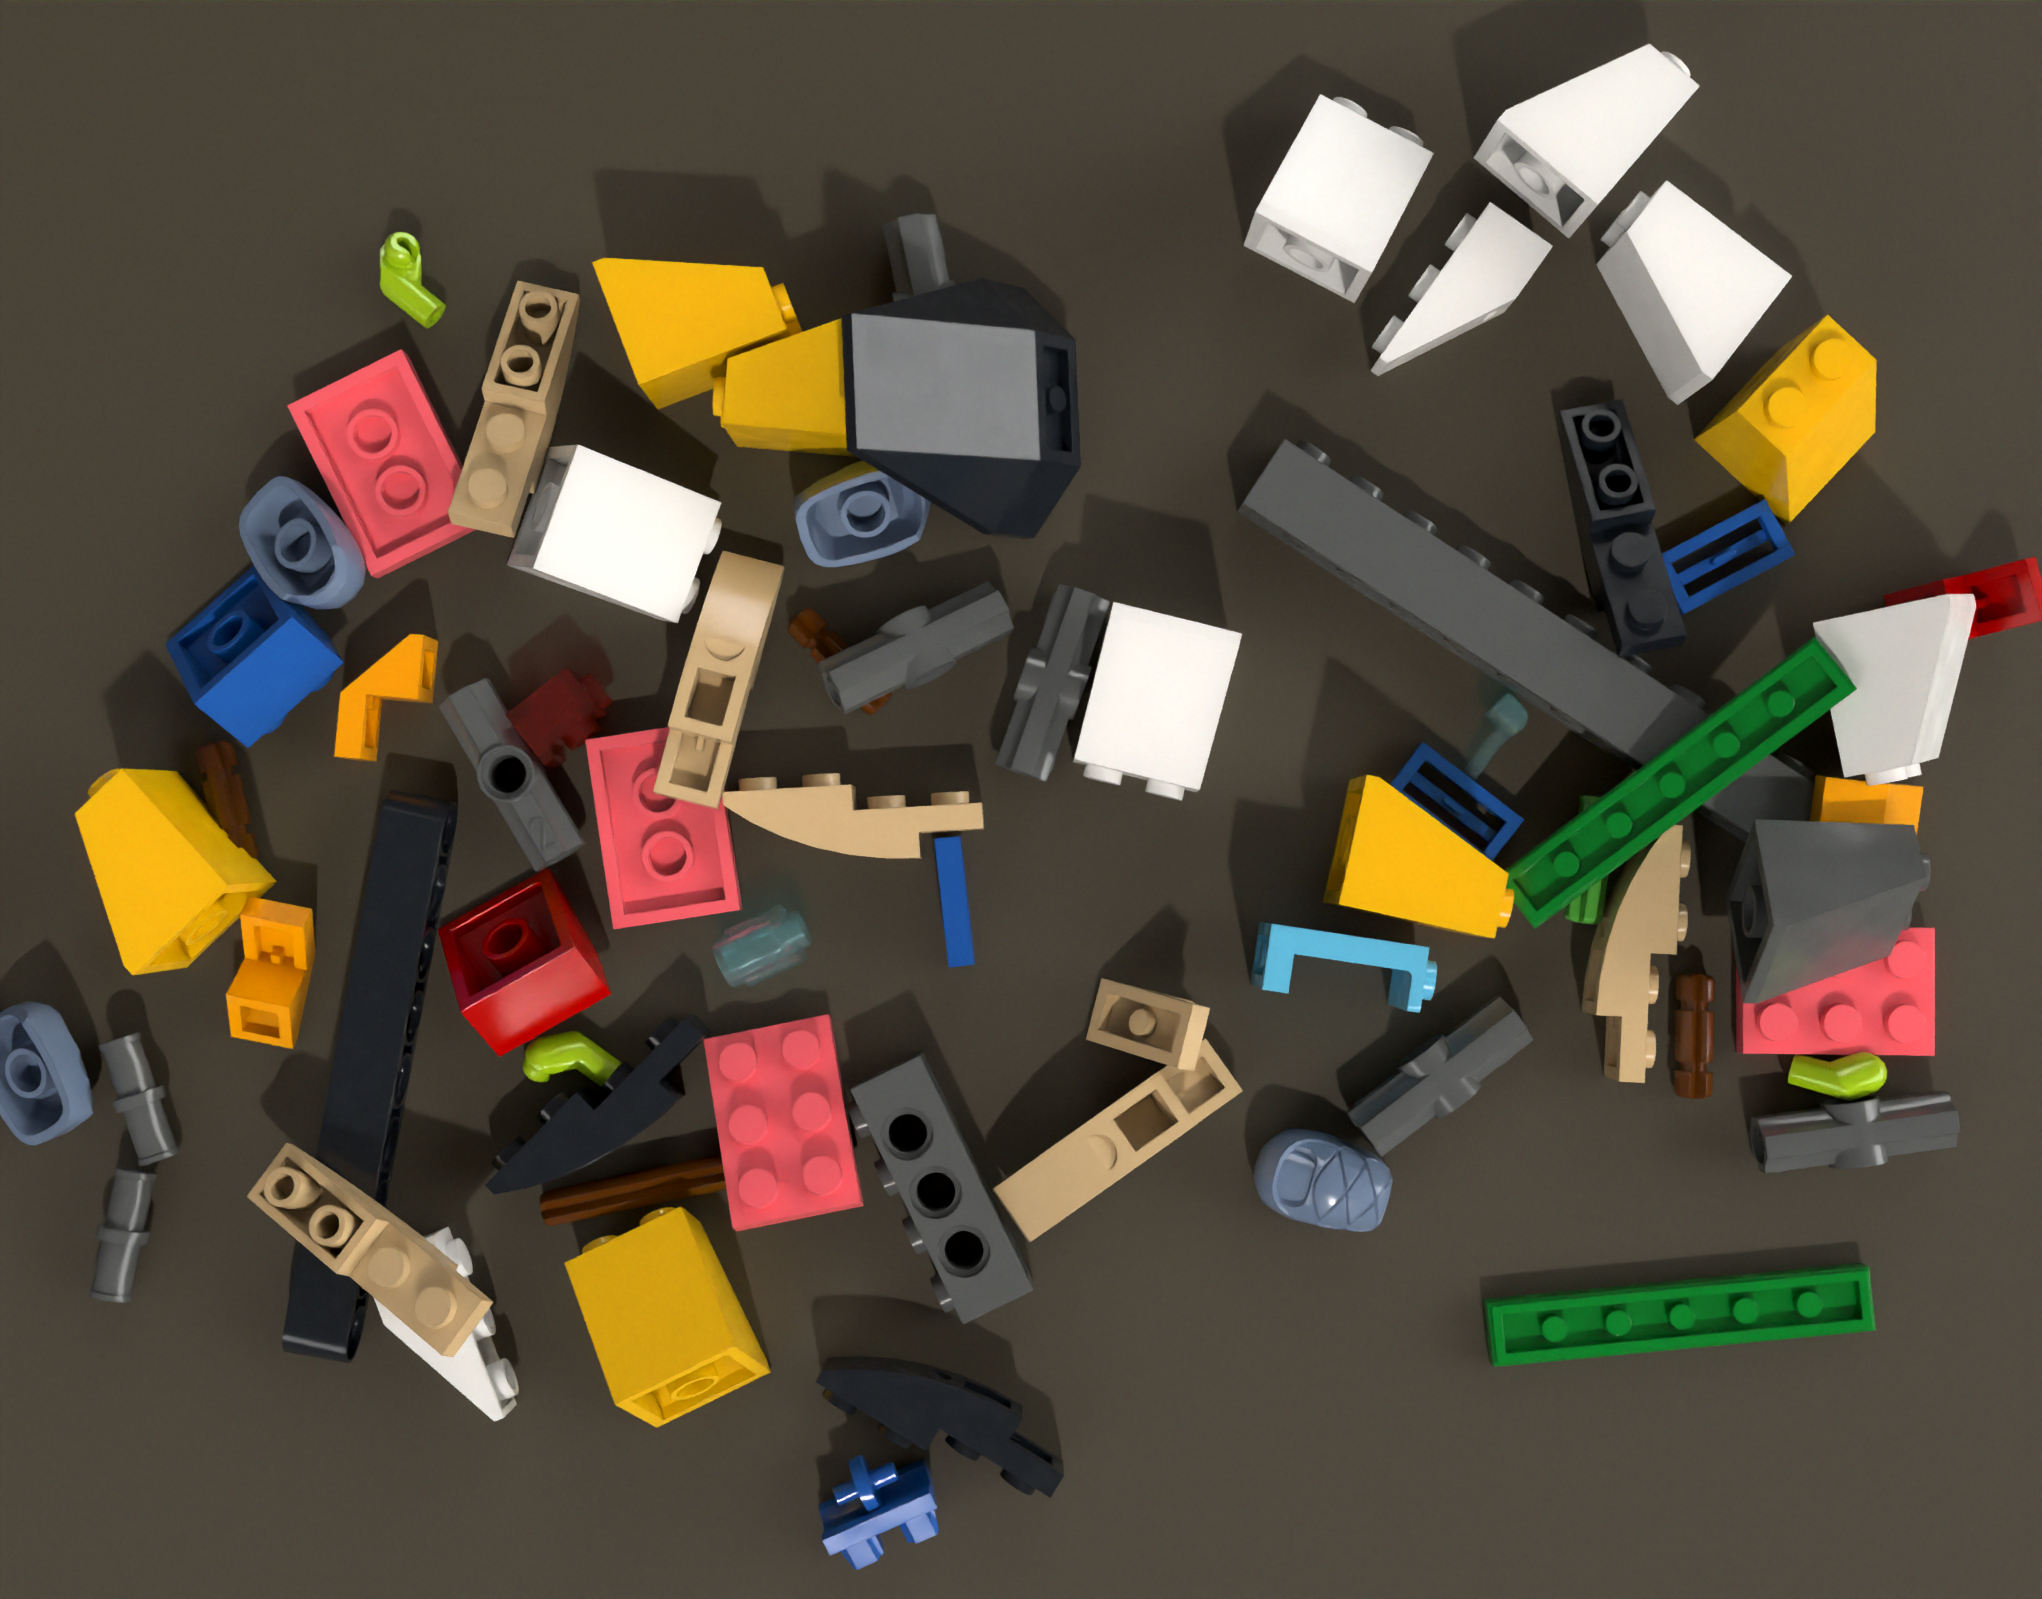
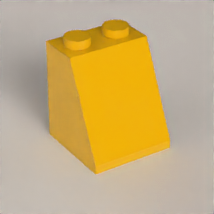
(689, 319)
(787, 394)
(1797, 418)
(1412, 867)
(164, 868)
(664, 1317)

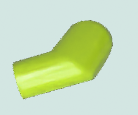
(402, 279)
(567, 1052)
(1842, 1078)

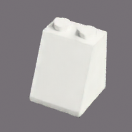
(1585, 134)
(1338, 196)
(1685, 286)
(616, 533)
(1905, 679)
(1155, 700)

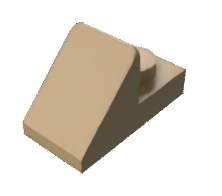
(1148, 1024)

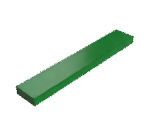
(1677, 781)
(1679, 1314)

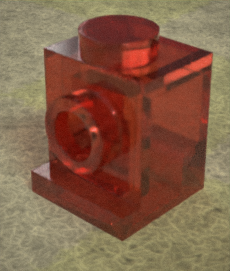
(561, 715)

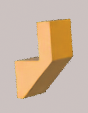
(400, 675)
(1856, 802)
(275, 974)

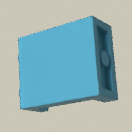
(1276, 944)

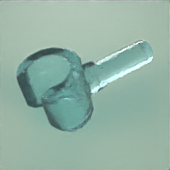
(1508, 718)

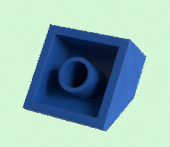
(252, 658)

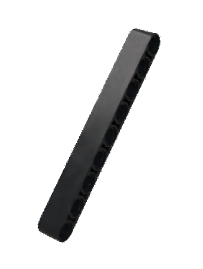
(375, 1049)

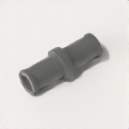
(139, 1099)
(122, 1234)

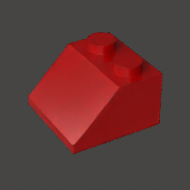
(522, 963)

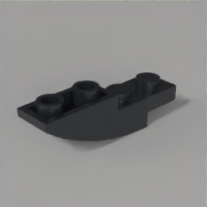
(1616, 529)
(585, 1128)
(920, 1399)

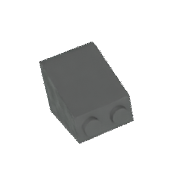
(1819, 900)

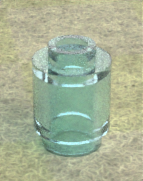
(762, 946)

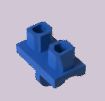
(876, 1503)

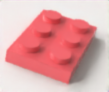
(384, 461)
(657, 852)
(1869, 1009)
(782, 1123)

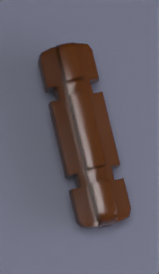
(812, 632)
(226, 793)
(1694, 1036)

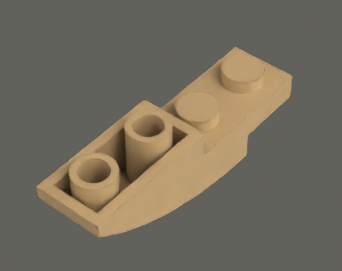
(518, 411)
(718, 679)
(828, 818)
(1636, 921)
(1115, 1142)
(371, 1247)

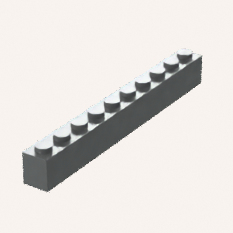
(1502, 628)

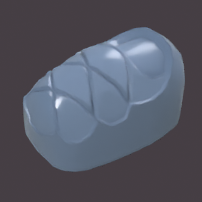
(858, 516)
(301, 546)
(41, 1074)
(1322, 1180)

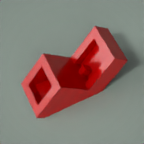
(2003, 595)

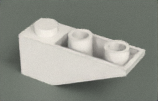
(1477, 283)
(476, 1366)

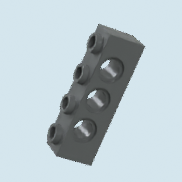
(966, 1286)

